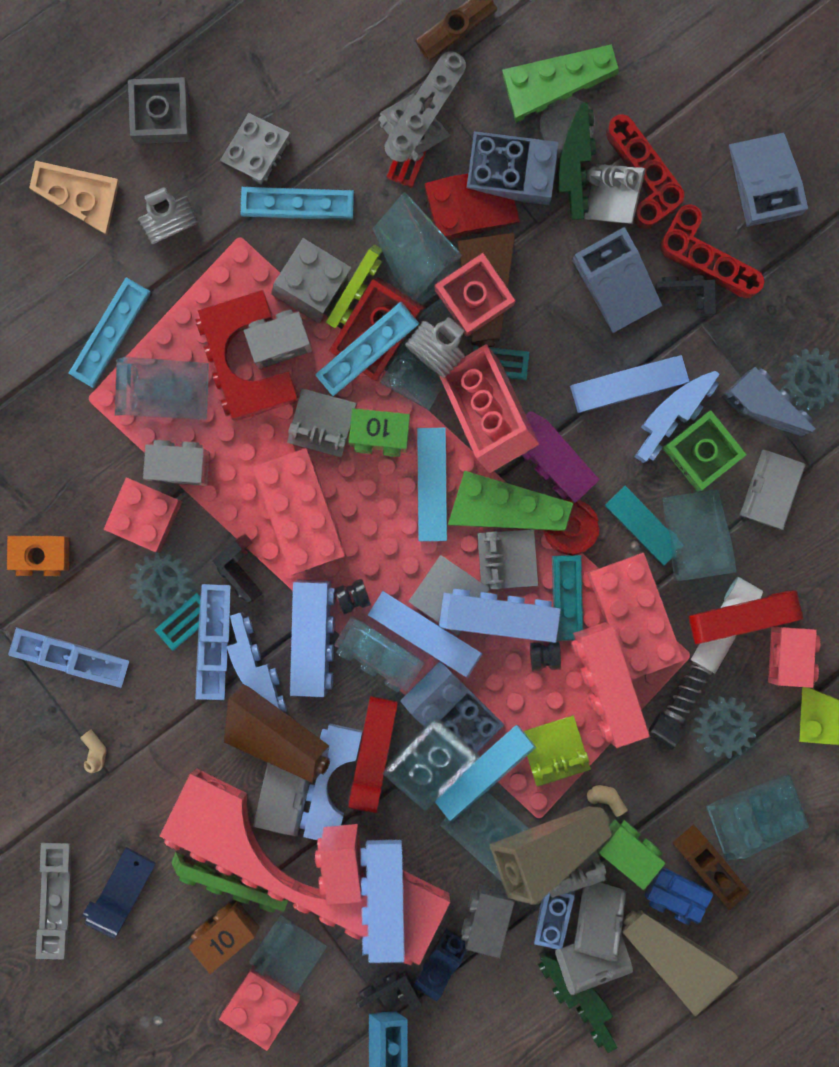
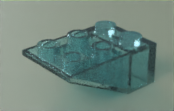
(757, 818)

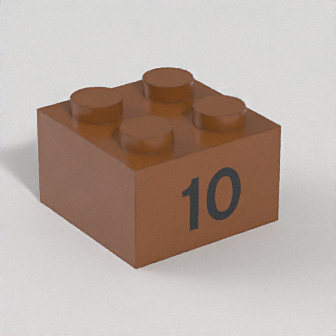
(223, 937)

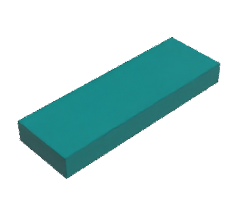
(641, 524)
(567, 595)

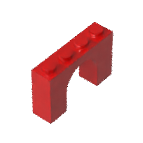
(220, 325)

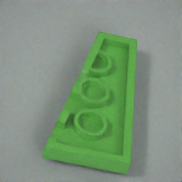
(546, 81)
(503, 505)
(218, 883)

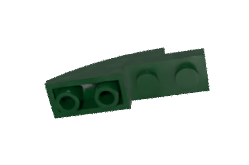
(576, 149)
(591, 1007)

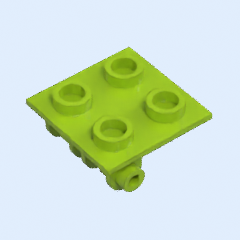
(557, 751)

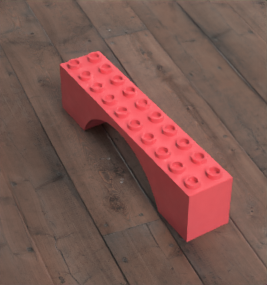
(216, 827)

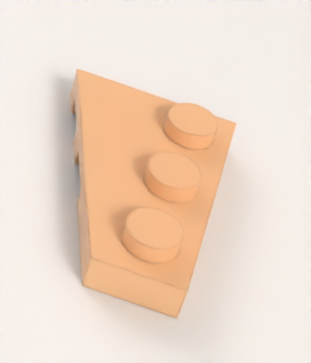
(77, 192)

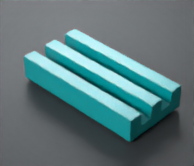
(514, 353)
(167, 637)

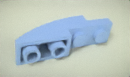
(681, 405)
(244, 659)
(553, 920)

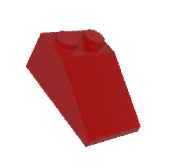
(466, 211)
(373, 305)

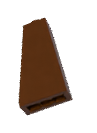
(498, 251)
(273, 736)

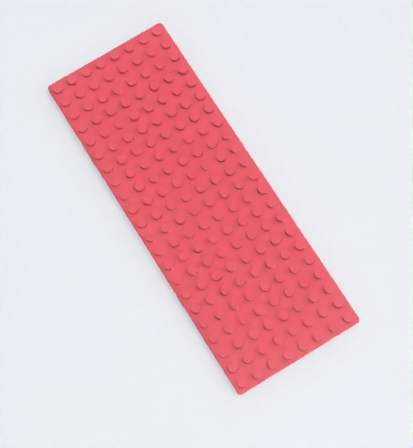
(372, 509)

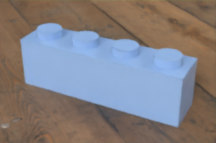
(499, 617)
(311, 638)
(384, 899)

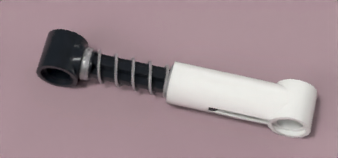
(669, 726)

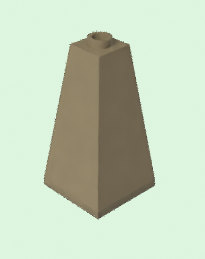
(545, 855)
(684, 965)

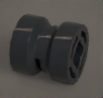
(359, 595)
(545, 656)

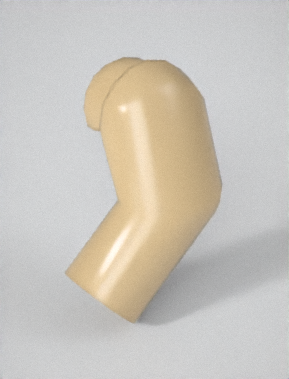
(96, 754)
(609, 796)

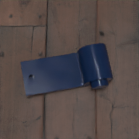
(119, 894)

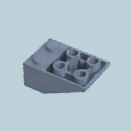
(513, 167)
(767, 180)
(617, 280)
(760, 401)
(448, 699)

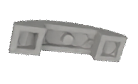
(54, 901)

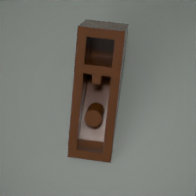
(711, 867)

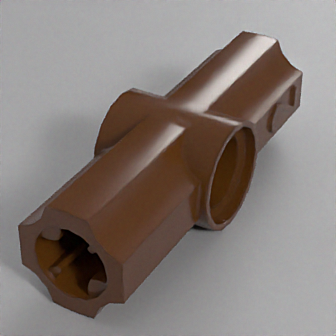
(442, 36)

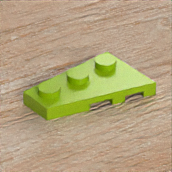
(356, 287)
(819, 717)

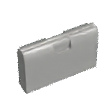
(772, 489)
(281, 801)
(600, 921)
(586, 971)

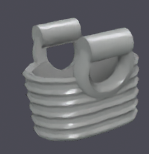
(174, 220)
(434, 353)

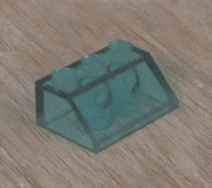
(378, 654)

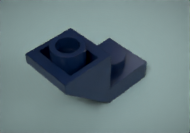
(441, 965)

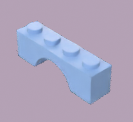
(343, 748)

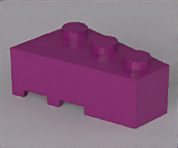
(558, 461)

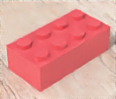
(489, 409)
(299, 511)
(637, 614)
(611, 685)

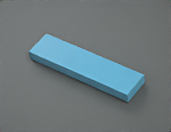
(297, 203)
(110, 332)
(367, 349)
(432, 484)
(485, 772)

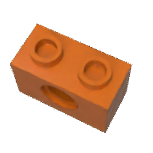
(21, 550)

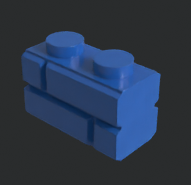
(678, 895)

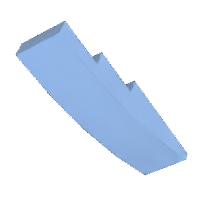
(629, 384)
(425, 634)
(212, 642)
(68, 657)

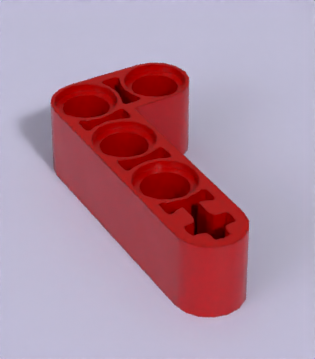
(649, 161)
(714, 257)
(746, 617)
(373, 754)

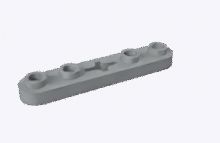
(414, 125)

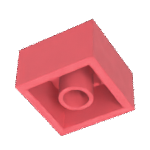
(474, 294)
(143, 515)
(793, 657)
(340, 864)
(259, 1008)

